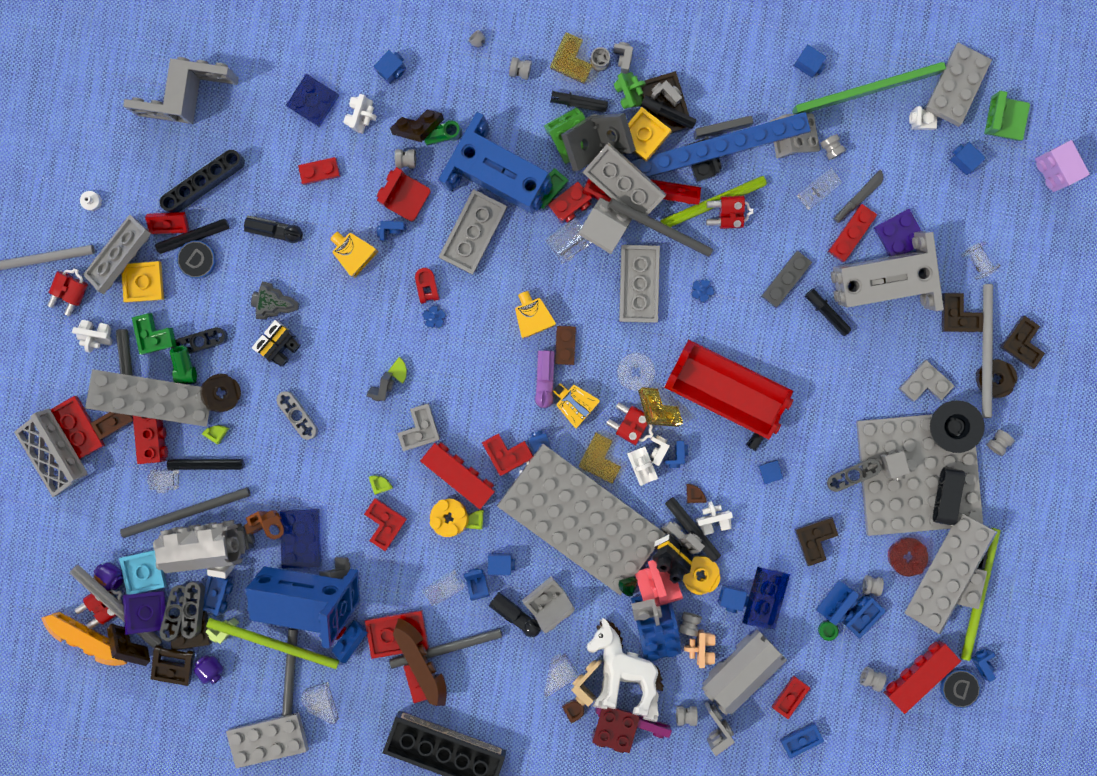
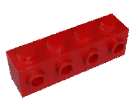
(149, 440)
(457, 475)
(921, 676)

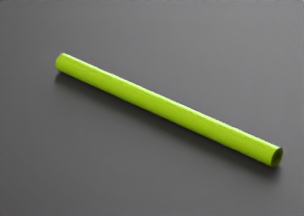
(976, 613)
(272, 643)

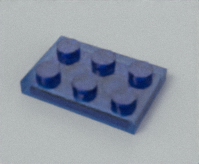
(300, 538)
(766, 598)

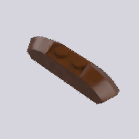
(432, 684)

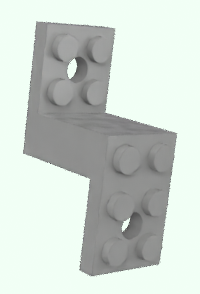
(181, 90)

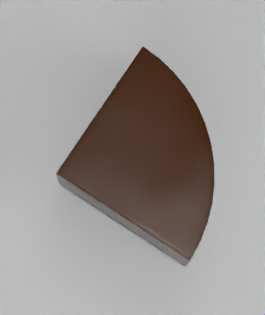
(694, 494)

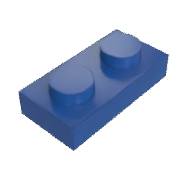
(349, 641)
(802, 740)

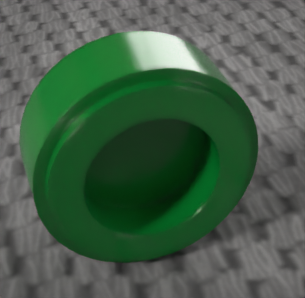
(828, 630)

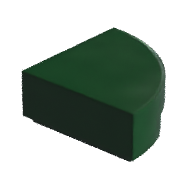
(627, 586)

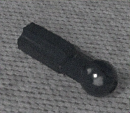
(273, 229)
(514, 615)

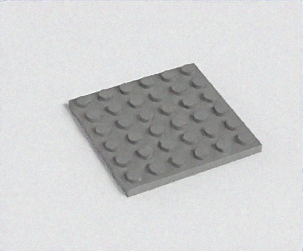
(910, 502)

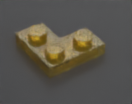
(566, 61)
(655, 412)
(594, 460)

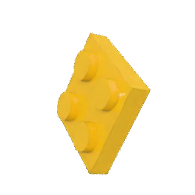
(647, 133)
(142, 282)

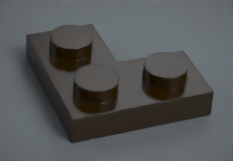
(418, 129)
(954, 317)
(1019, 344)
(812, 535)
(123, 649)

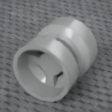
(598, 56)
(520, 68)
(833, 146)
(405, 159)
(1001, 442)
(690, 624)
(872, 679)
(686, 716)

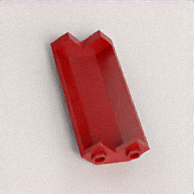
(729, 389)

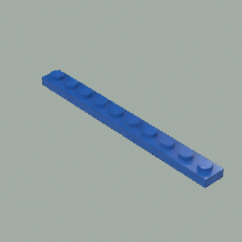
(724, 145)

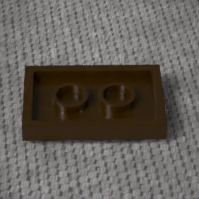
(672, 79)

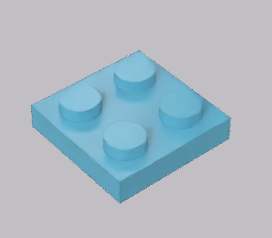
(141, 573)

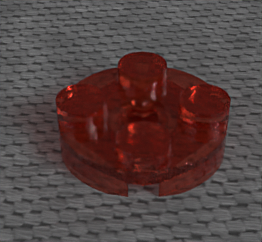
(902, 547)

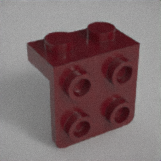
(615, 729)

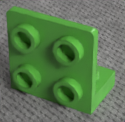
(1006, 117)
(561, 125)

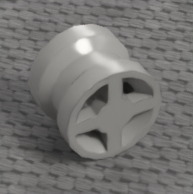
(872, 585)

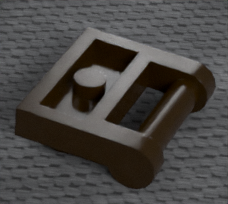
(200, 640)
(172, 671)

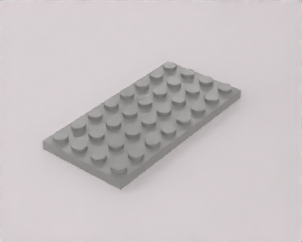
(580, 518)

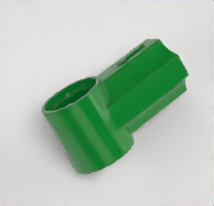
(440, 133)
(183, 370)

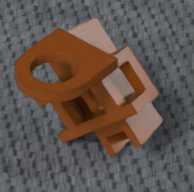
(263, 520)

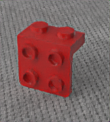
(403, 195)

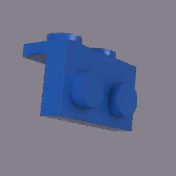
(216, 594)
(837, 603)
(863, 615)

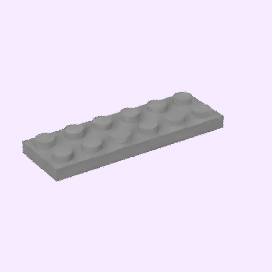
(146, 398)
(950, 573)

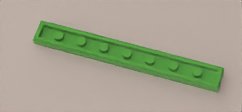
(870, 88)

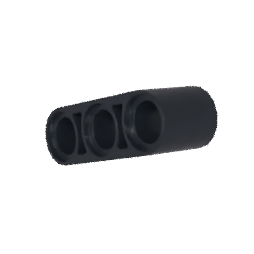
(948, 496)

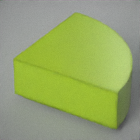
(399, 370)
(216, 433)
(379, 484)
(476, 520)

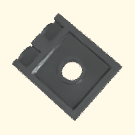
(595, 134)

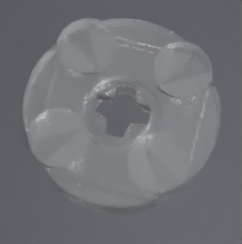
(635, 360)

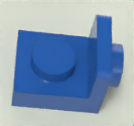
(393, 227)
(537, 439)
(983, 665)

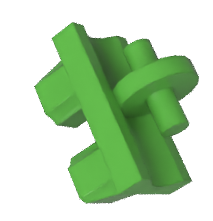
(632, 89)

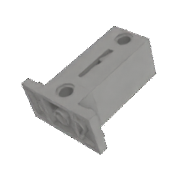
(892, 277)

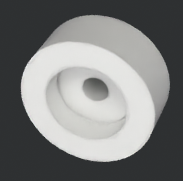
(90, 201)

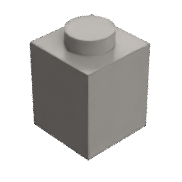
(895, 465)

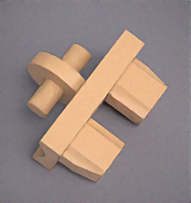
(703, 639)

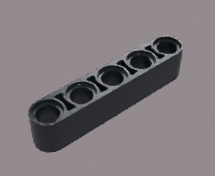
(192, 182)

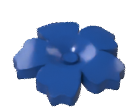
(702, 290)
(434, 317)

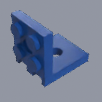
(662, 639)

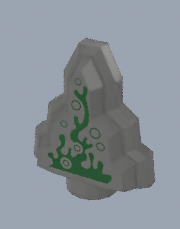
(271, 302)

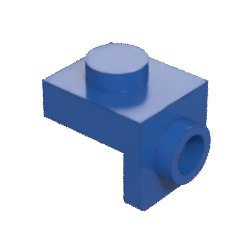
(681, 451)
(476, 584)

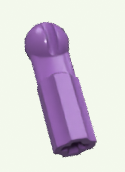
(545, 376)

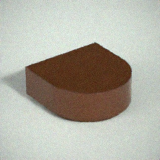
(573, 710)

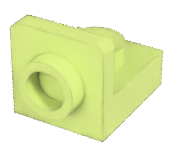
(217, 636)

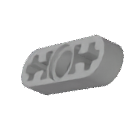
(293, 400)

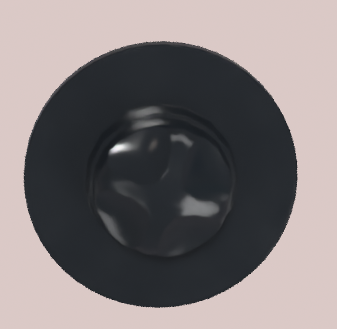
(957, 426)

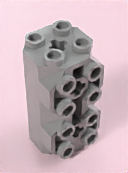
(199, 547)
(742, 672)

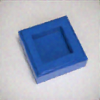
(770, 472)

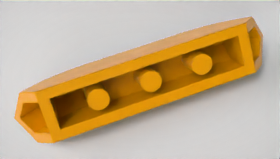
(78, 635)

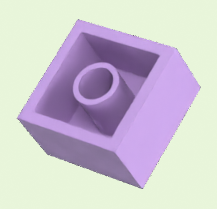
(1062, 166)

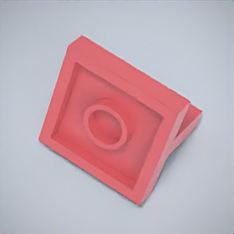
(657, 585)

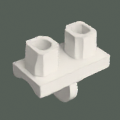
(362, 113)
(92, 339)
(642, 466)
(706, 522)

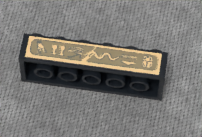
(441, 749)

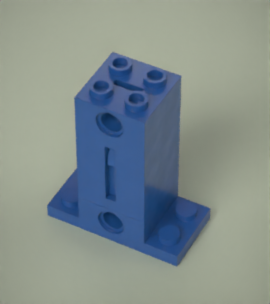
(495, 169)
(303, 601)

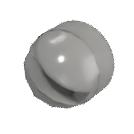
(477, 39)

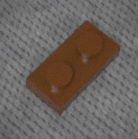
(565, 345)
(110, 424)

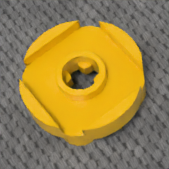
(438, 519)
(705, 585)

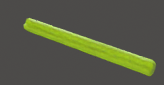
(702, 207)

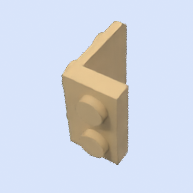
(582, 693)

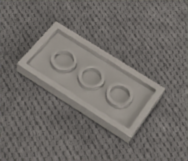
(958, 84)
(623, 180)
(473, 232)
(117, 254)
(639, 283)
(267, 740)

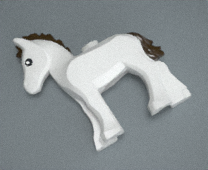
(625, 668)

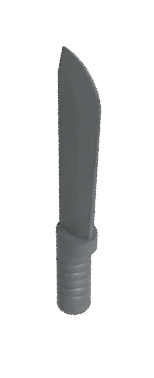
(869, 187)

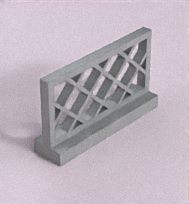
(58, 448)

